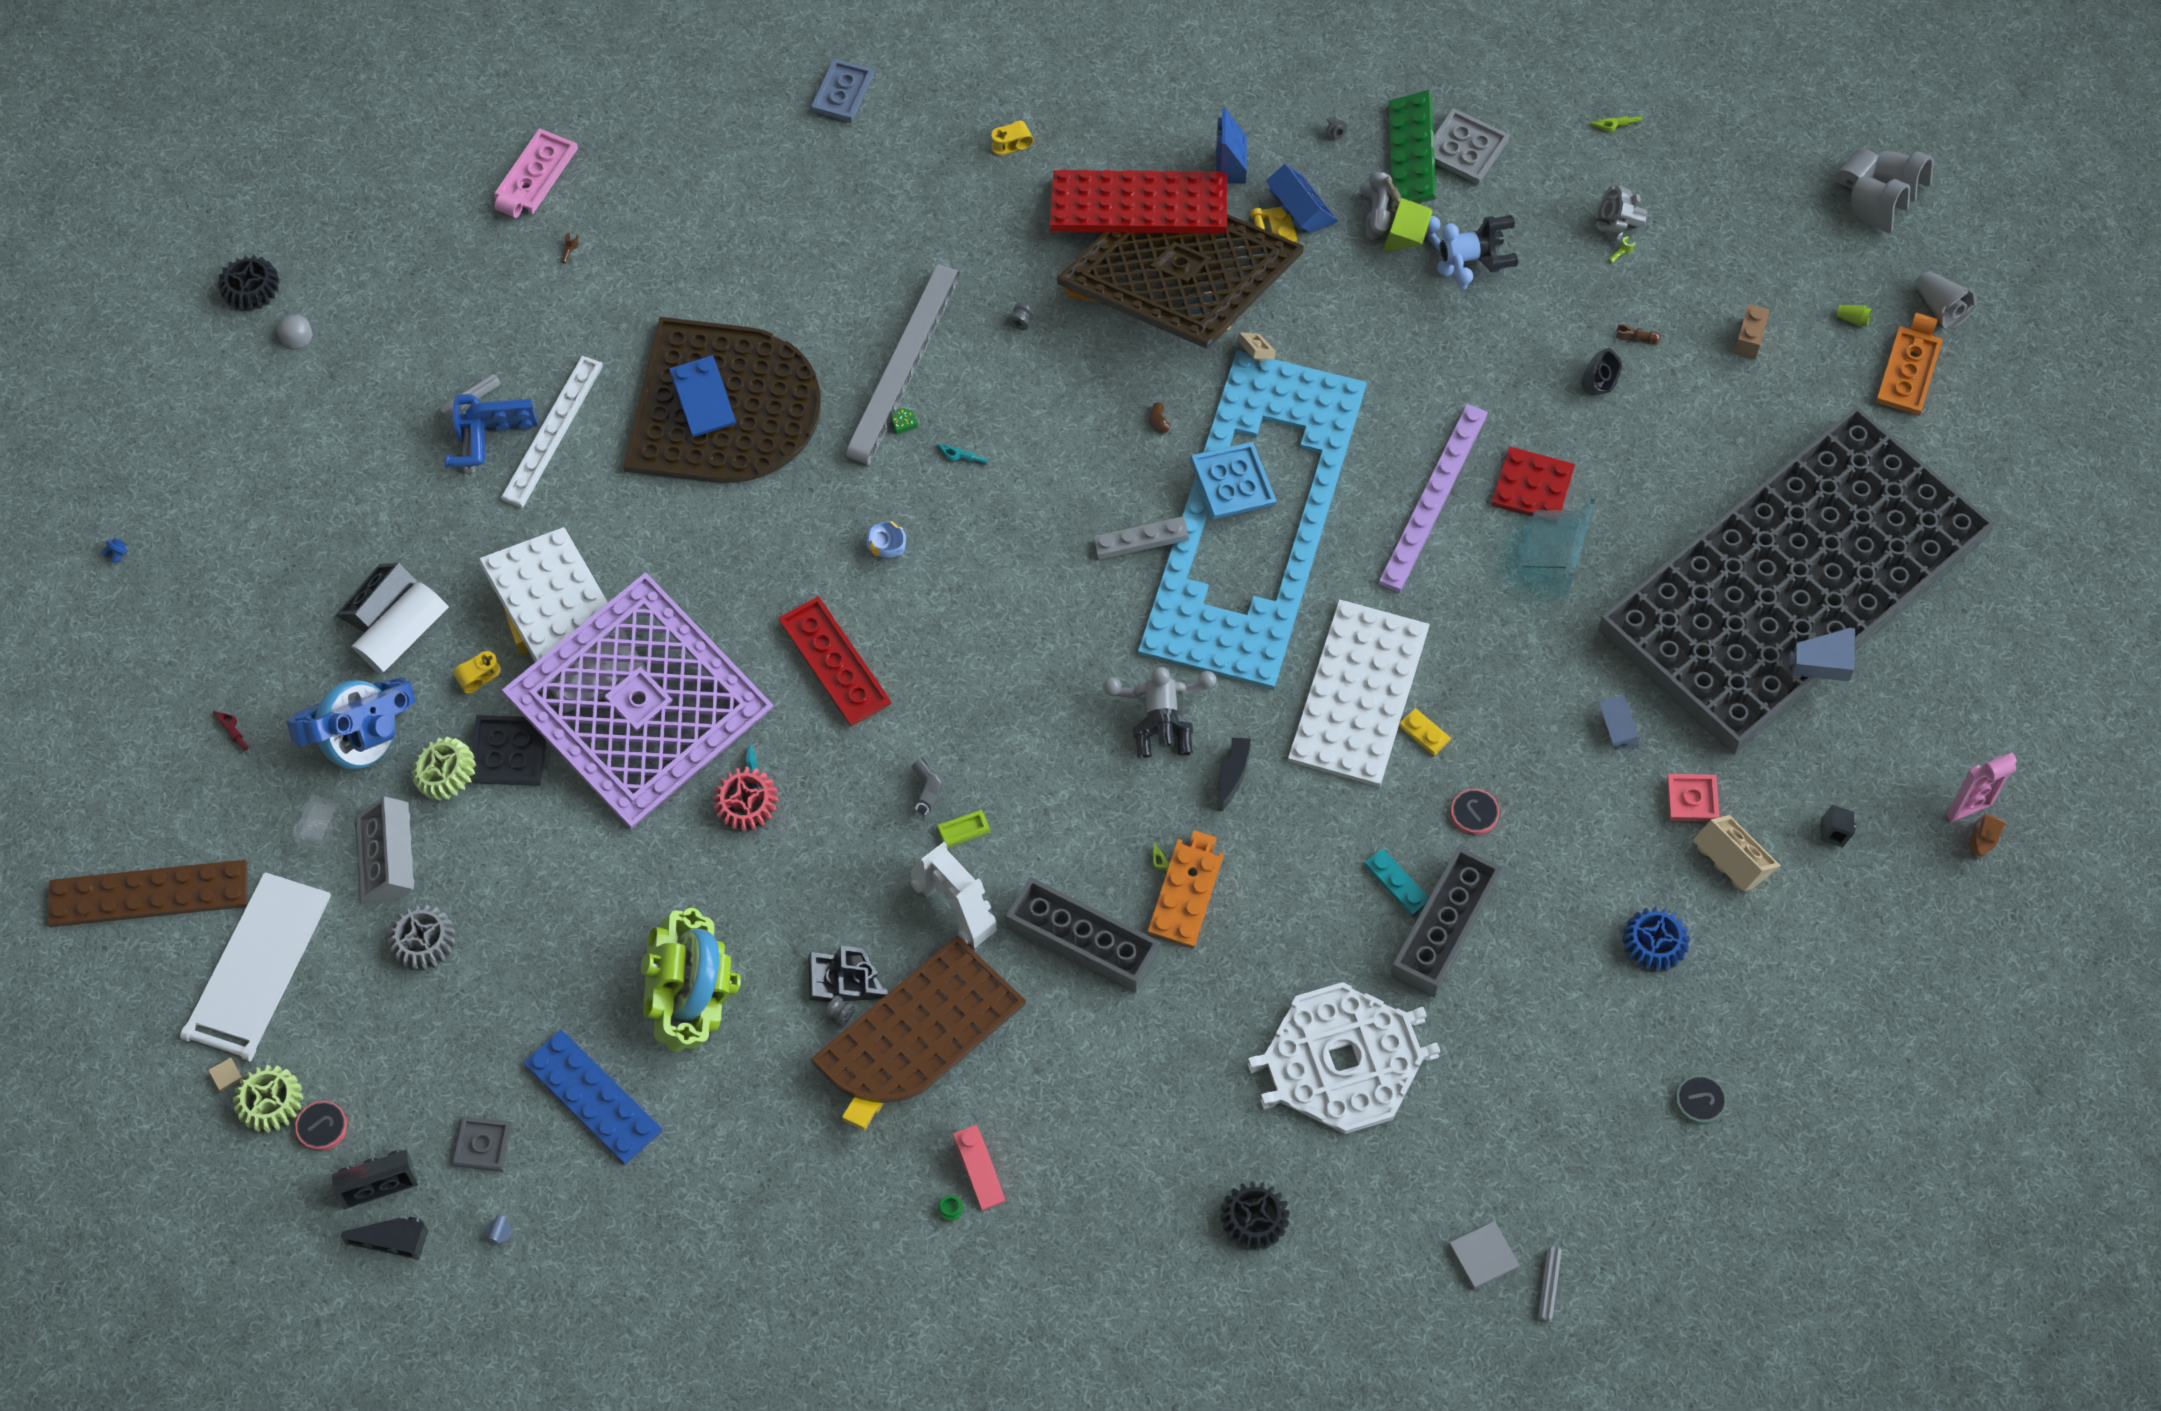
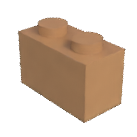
(1751, 331)

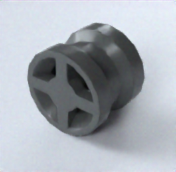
(1021, 316)
(839, 1011)

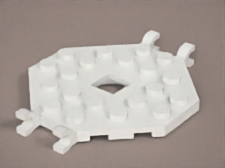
(1350, 1097)

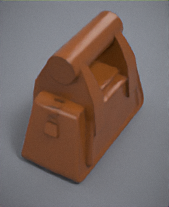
(1985, 835)

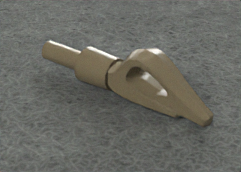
(1394, 193)

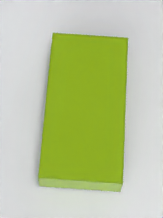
(963, 828)

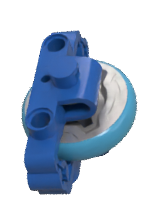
(353, 721)

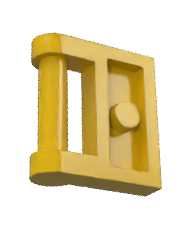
(1278, 219)

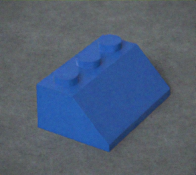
(1300, 199)

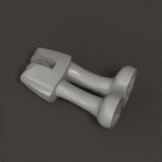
(1378, 219)

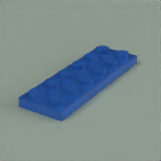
(593, 1097)

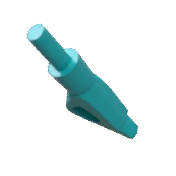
(960, 454)
(751, 762)

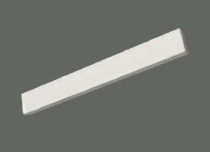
(551, 432)

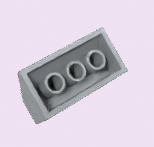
(385, 851)

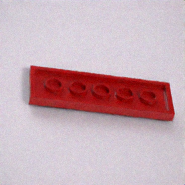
(834, 661)

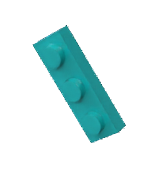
(1397, 882)

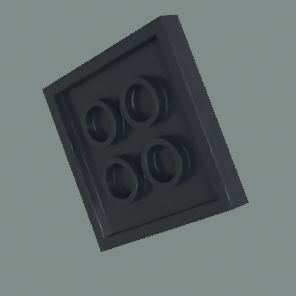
(507, 751)

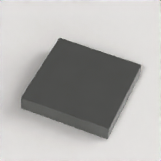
(482, 1144)

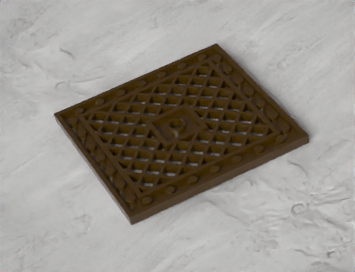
(1201, 330)

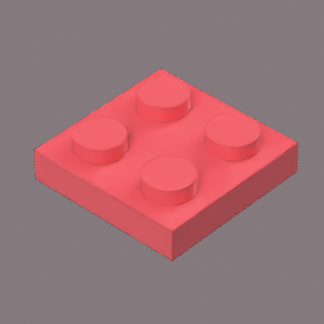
(1692, 797)

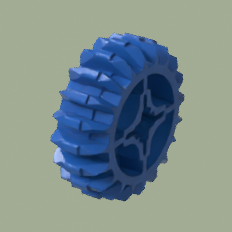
(1634, 932)

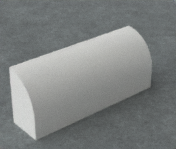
(399, 627)

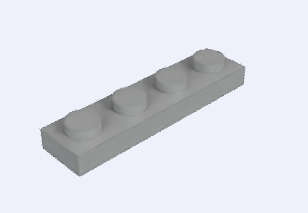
(1141, 538)

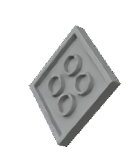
(1467, 146)

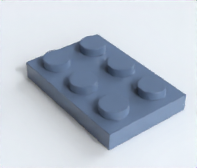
(842, 90)

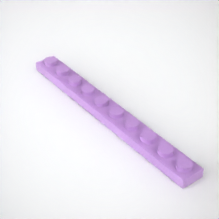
(1433, 498)

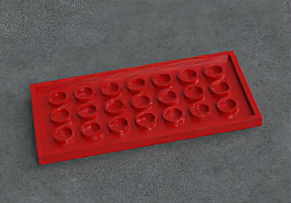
(1139, 201)

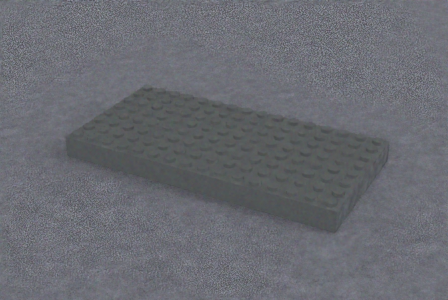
(1813, 551)

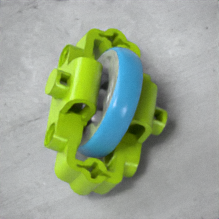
(686, 979)

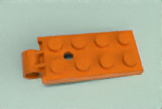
(1907, 376)
(1185, 897)

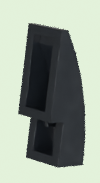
(1233, 771)

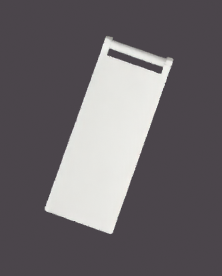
(257, 964)

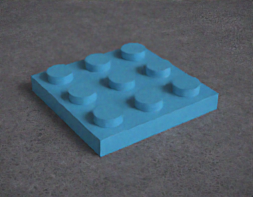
(1232, 480)

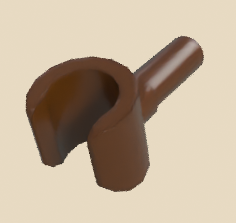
(570, 245)

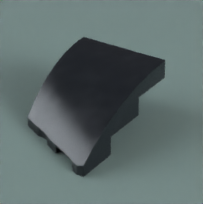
(849, 977)

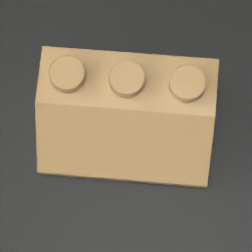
(1735, 852)

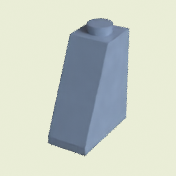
(1825, 656)

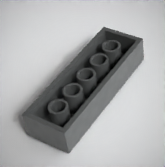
(1446, 922)
(1083, 934)

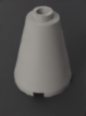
(1946, 299)

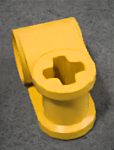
(1013, 137)
(476, 673)

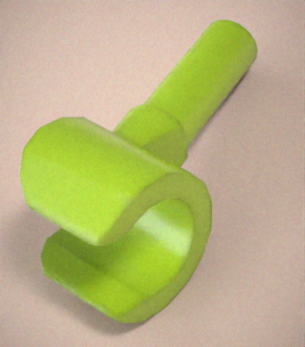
(1624, 248)

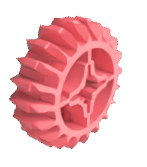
(754, 797)

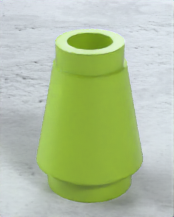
(1855, 314)

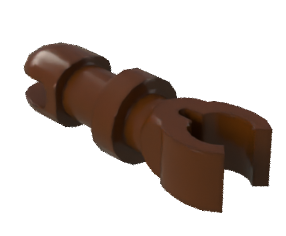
(1626, 332)

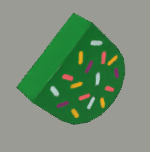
(904, 420)

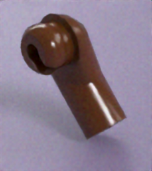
(1156, 419)

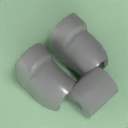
(1884, 183)

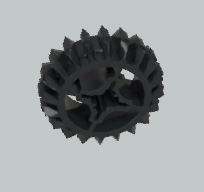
(253, 287)
(1265, 1197)

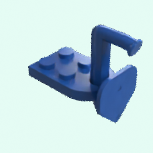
(487, 416)

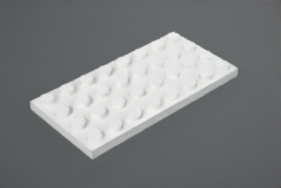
(549, 597)
(1359, 693)

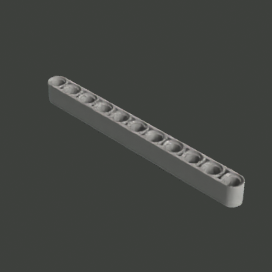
(903, 362)

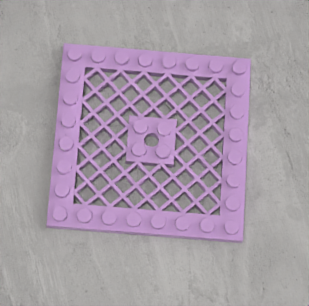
(617, 795)

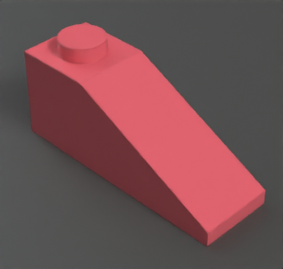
(978, 1167)

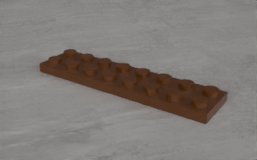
(147, 893)

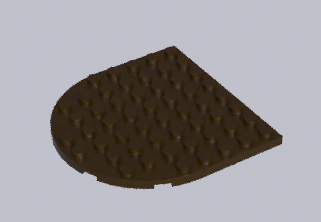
(768, 390)

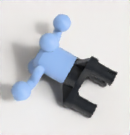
(1471, 246)

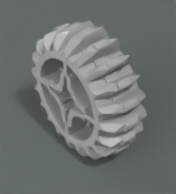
(401, 947)

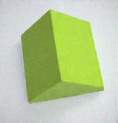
(1408, 226)

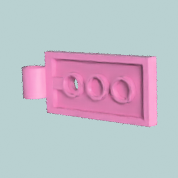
(537, 167)
(1981, 786)

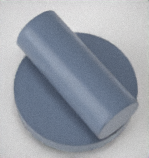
(498, 1230)

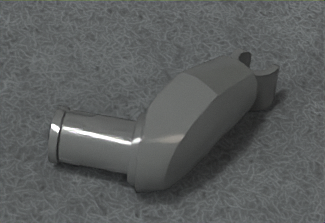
(931, 790)

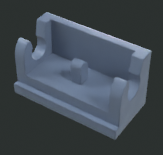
(1619, 723)

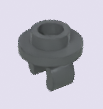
(1336, 128)

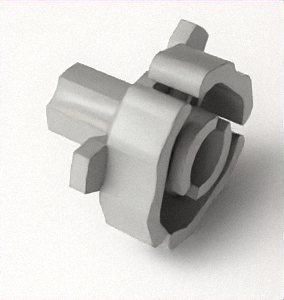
(1621, 209)

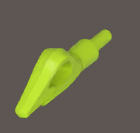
(1614, 122)
(1165, 863)

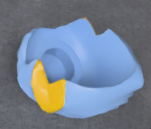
(886, 540)

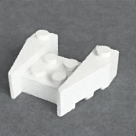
(944, 874)

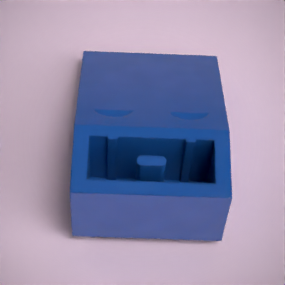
(1231, 149)

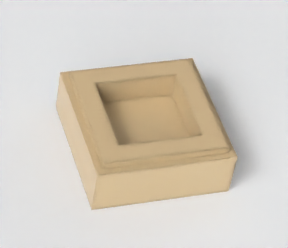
(225, 1075)

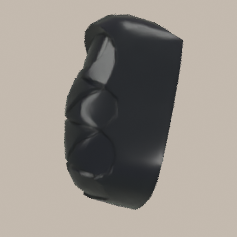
(1602, 372)

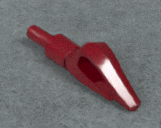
(235, 735)

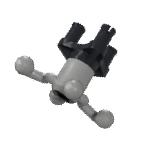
(1161, 709)

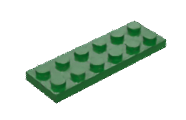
(1412, 146)

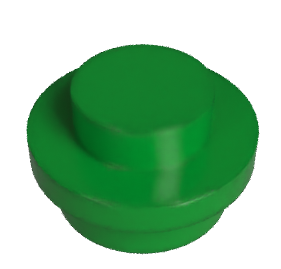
(950, 1208)

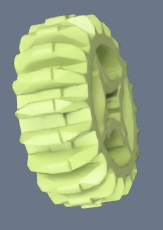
(443, 768)
(258, 1115)

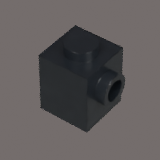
(1837, 826)

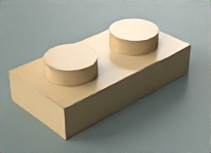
(1256, 346)

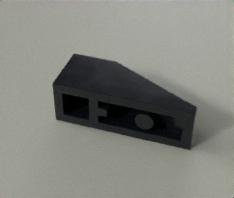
(393, 1236)

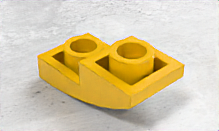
(861, 1113)

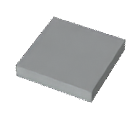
(1484, 1255)

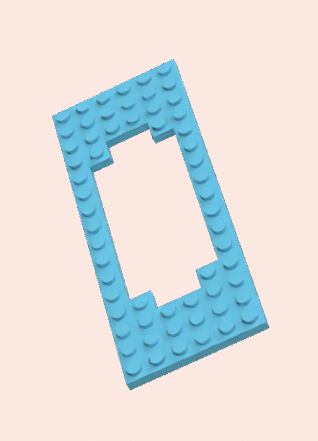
(1255, 644)

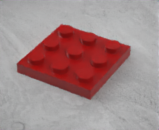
(1532, 482)

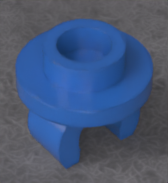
(117, 547)

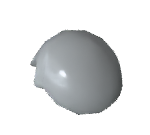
(294, 331)

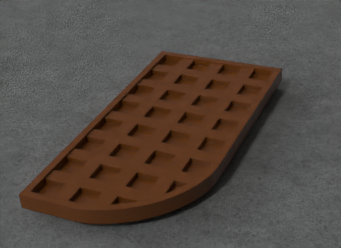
(920, 1028)

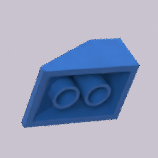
(702, 396)

